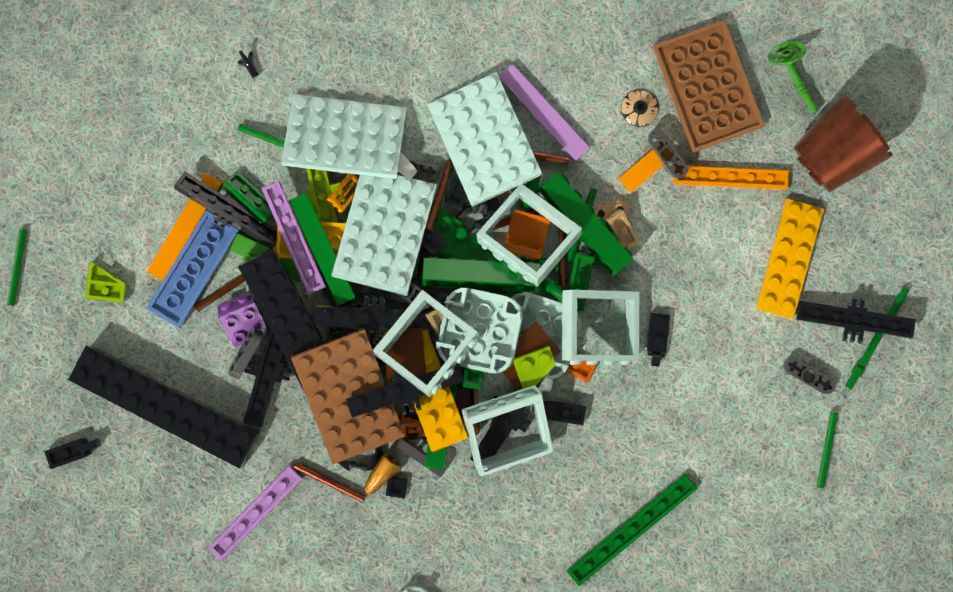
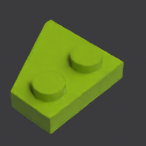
(104, 286)
(534, 366)

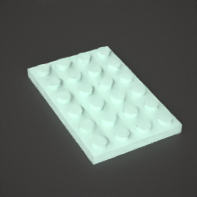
(344, 136)
(484, 139)
(384, 232)

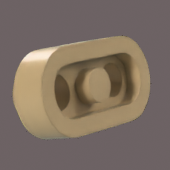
(610, 208)

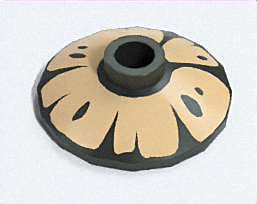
(637, 117)

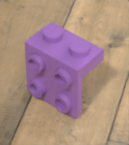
(239, 317)

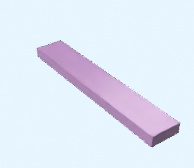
(544, 112)
(293, 237)
(255, 512)

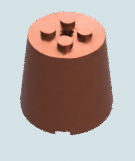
(841, 146)

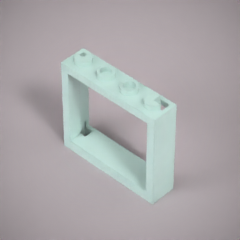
(549, 212)
(402, 324)
(569, 326)
(499, 406)

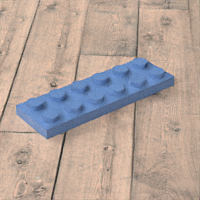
(192, 270)

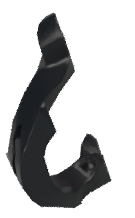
(477, 224)
(348, 465)

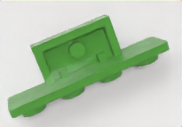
(249, 248)

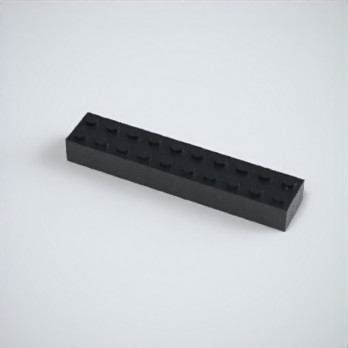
(164, 406)

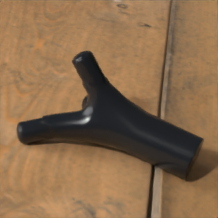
(247, 62)

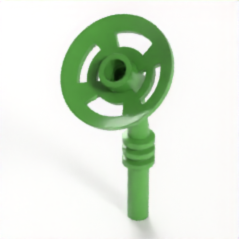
(788, 60)

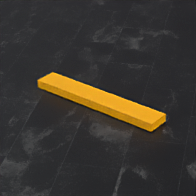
(733, 177)
(180, 233)

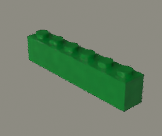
(594, 231)
(475, 275)

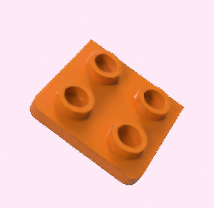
(527, 234)

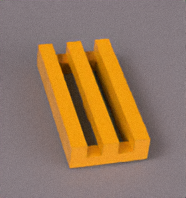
(336, 202)

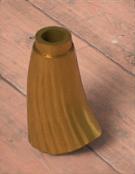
(382, 472)

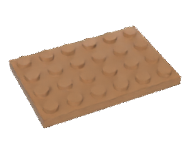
(708, 86)
(337, 373)

